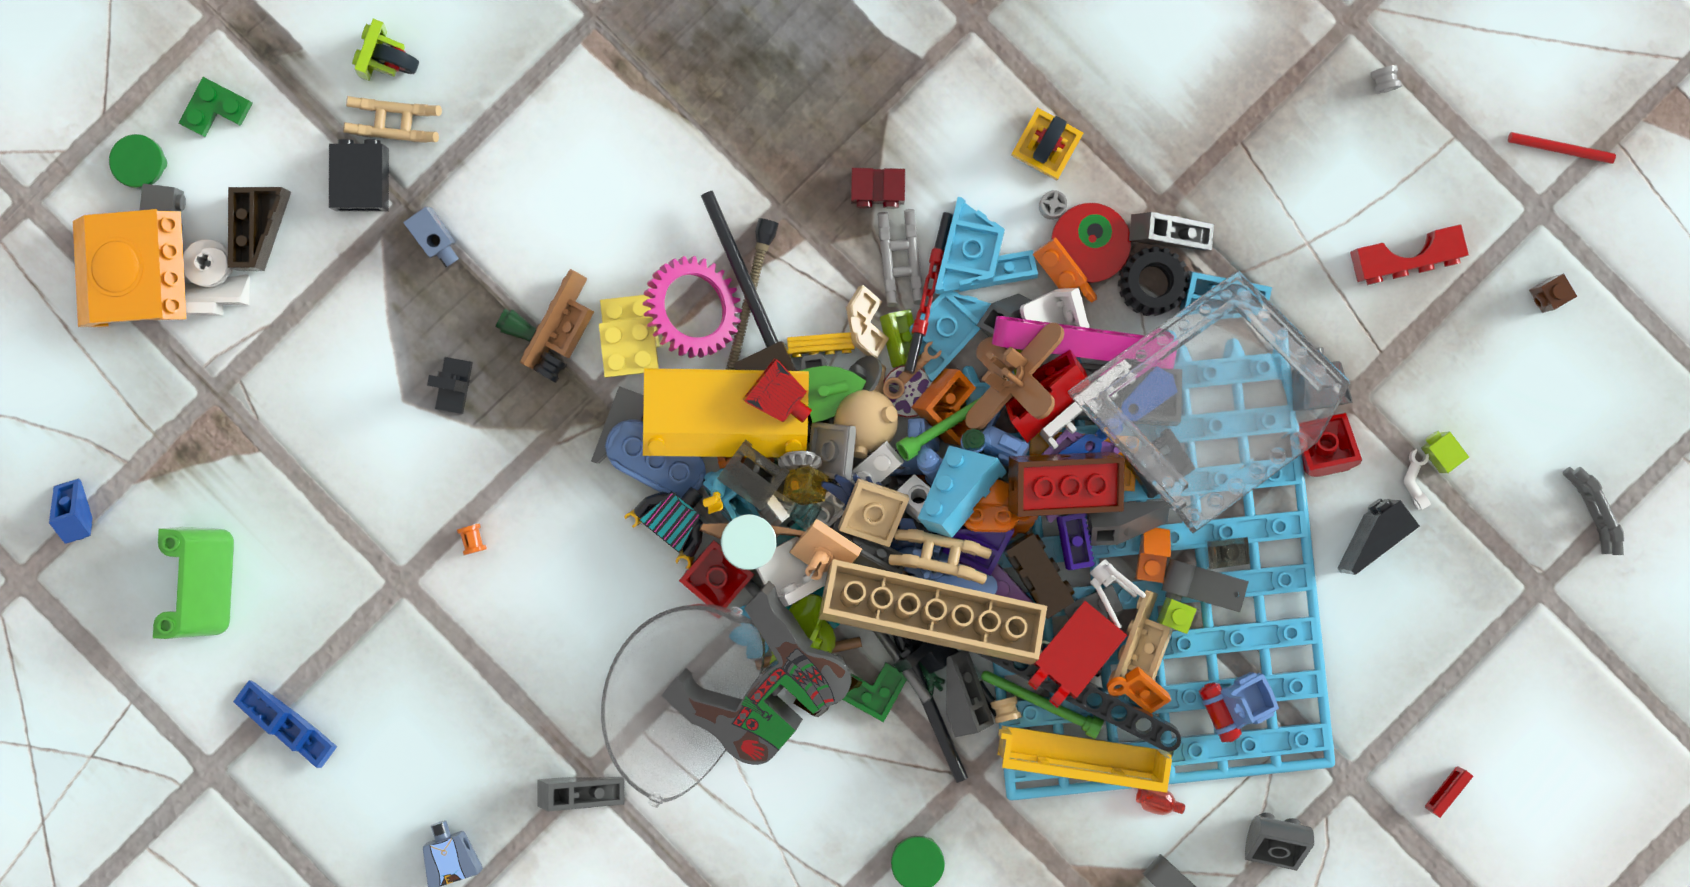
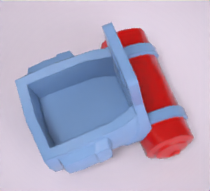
(1238, 705)

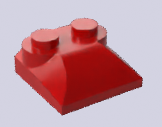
(1334, 451)
(715, 578)

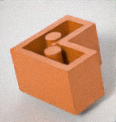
(944, 399)

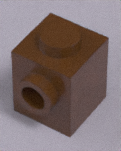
(1553, 293)

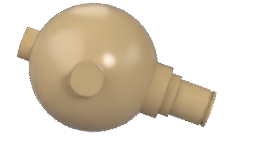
(871, 415)

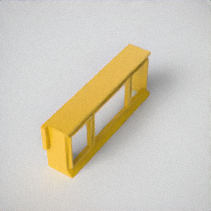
(1084, 753)

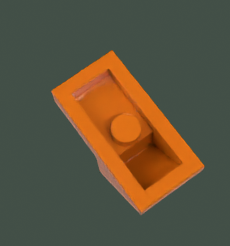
(1153, 554)

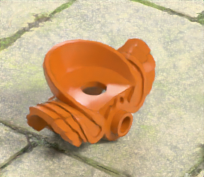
(992, 513)

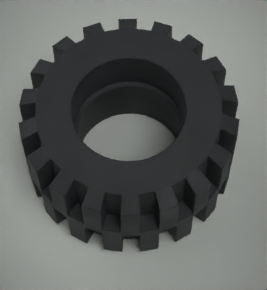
(1171, 268)

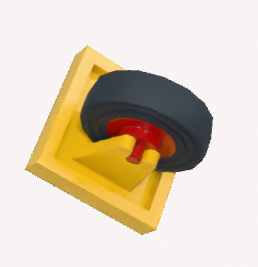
(1047, 143)

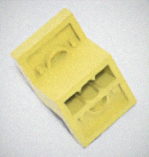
(626, 338)

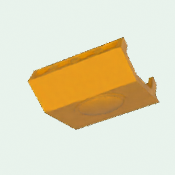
(129, 267)

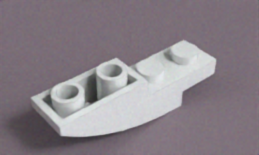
(876, 465)

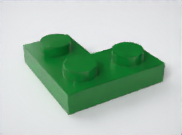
(209, 101)
(880, 696)

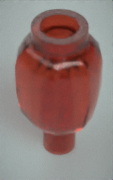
(1159, 802)

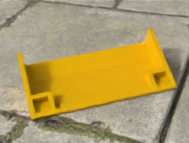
(706, 415)

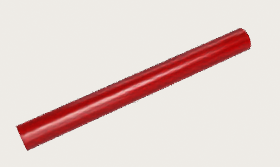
(1560, 147)

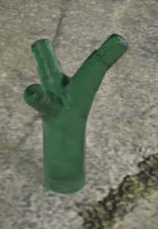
(932, 680)

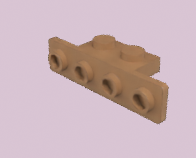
(562, 322)

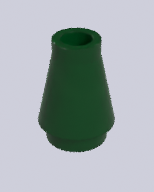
(515, 325)

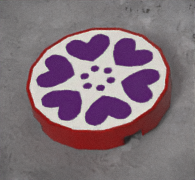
(913, 390)

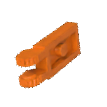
(1063, 269)

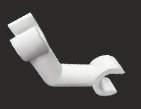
(1419, 498)

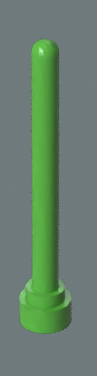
(909, 447)
(1089, 724)

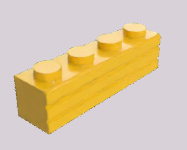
(820, 343)

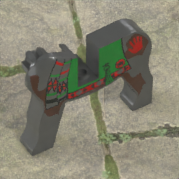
(761, 721)

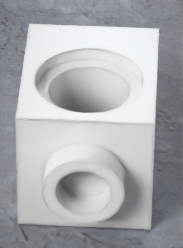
(914, 488)

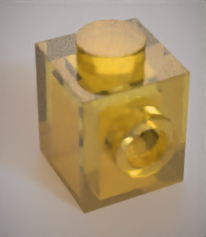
(804, 486)

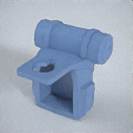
(927, 460)

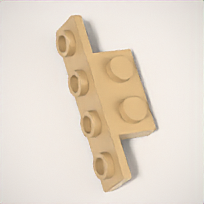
(1145, 642)

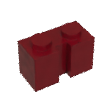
(878, 187)

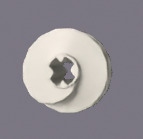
(195, 258)

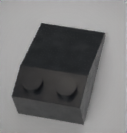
(1377, 533)

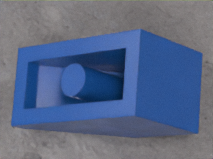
(70, 512)

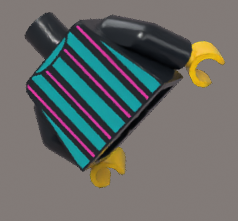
(672, 520)

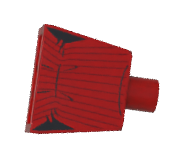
(778, 394)

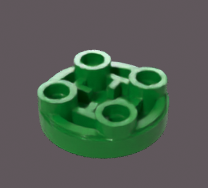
(137, 161)
(917, 862)

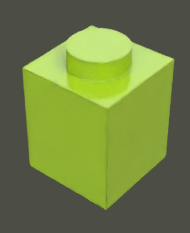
(1444, 451)
(1176, 615)

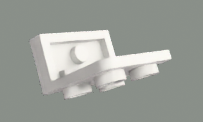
(1057, 306)

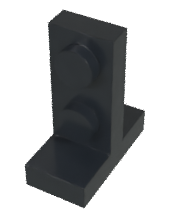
(452, 385)

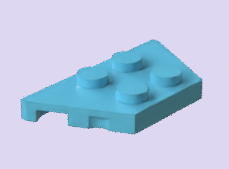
(970, 250)
(950, 327)

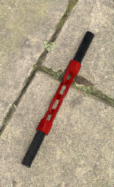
(920, 326)

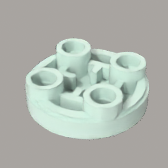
(748, 542)

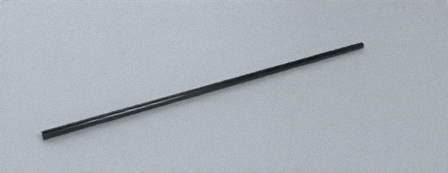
(769, 339)

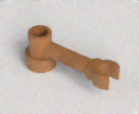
(904, 377)

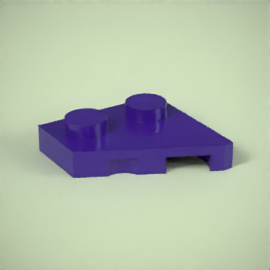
(993, 540)

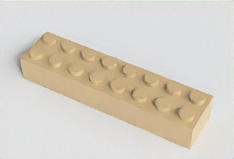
(933, 612)

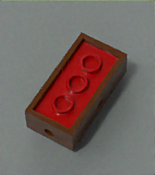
(1066, 484)

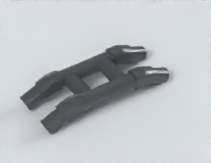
(1609, 530)

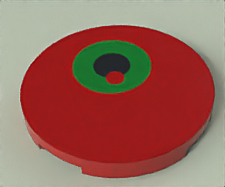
(1094, 239)

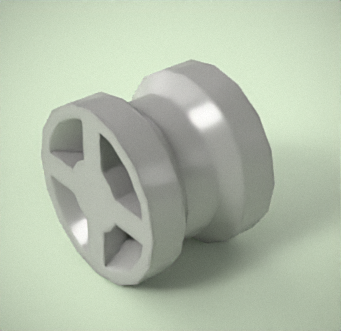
(1386, 79)
(1054, 200)

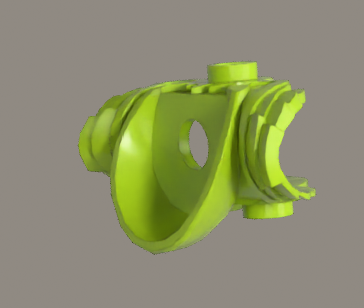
(819, 631)

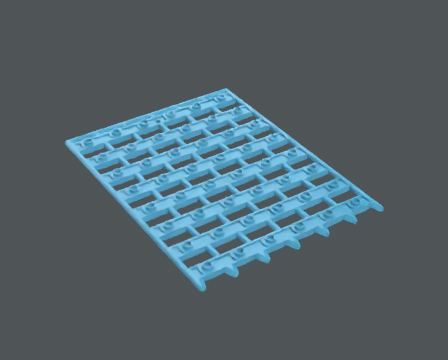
(1205, 641)

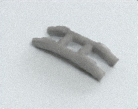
(909, 244)

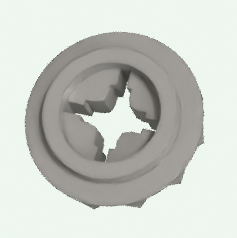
(799, 459)

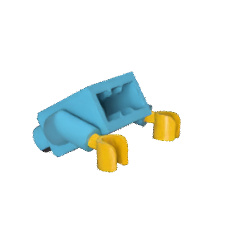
(724, 499)

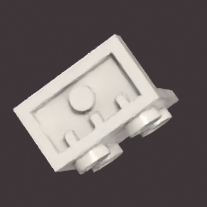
(789, 575)

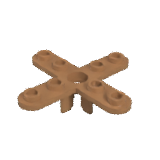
(1022, 385)

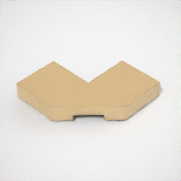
(860, 313)

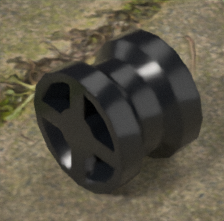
(549, 367)

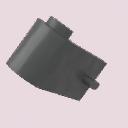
(1204, 585)

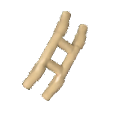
(379, 129)
(951, 566)

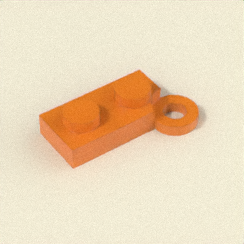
(1140, 689)

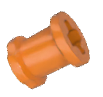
(471, 539)

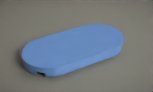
(661, 473)

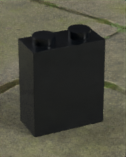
(358, 176)

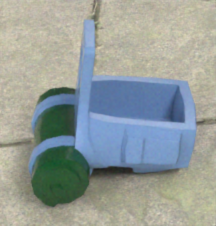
(994, 442)

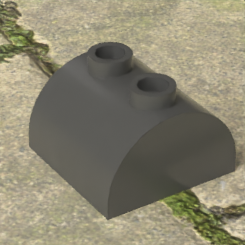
(1278, 841)

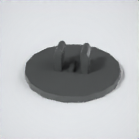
(869, 369)

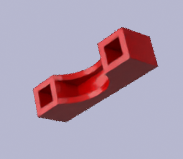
(1377, 260)

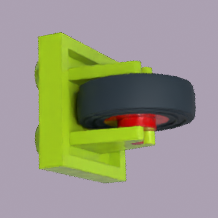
(381, 53)

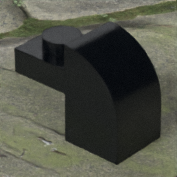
(930, 655)

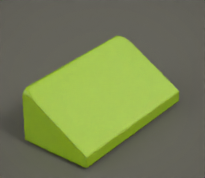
(896, 328)

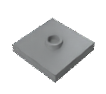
(835, 447)

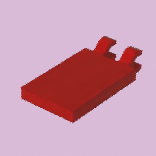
(1077, 652)

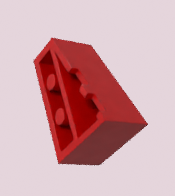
(1057, 378)

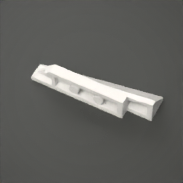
(210, 300)

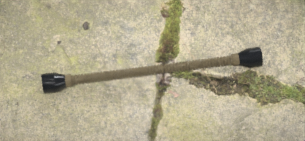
(765, 234)

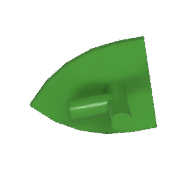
(828, 388)

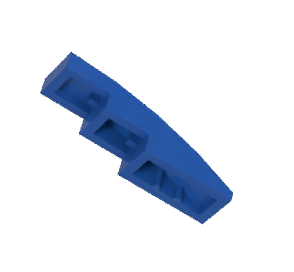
(285, 724)

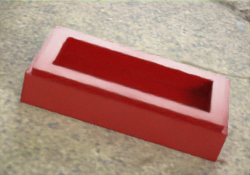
(1448, 791)

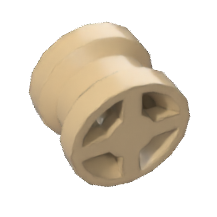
(1006, 709)

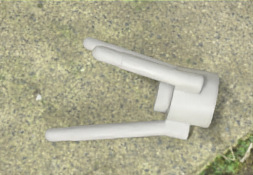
(1106, 574)

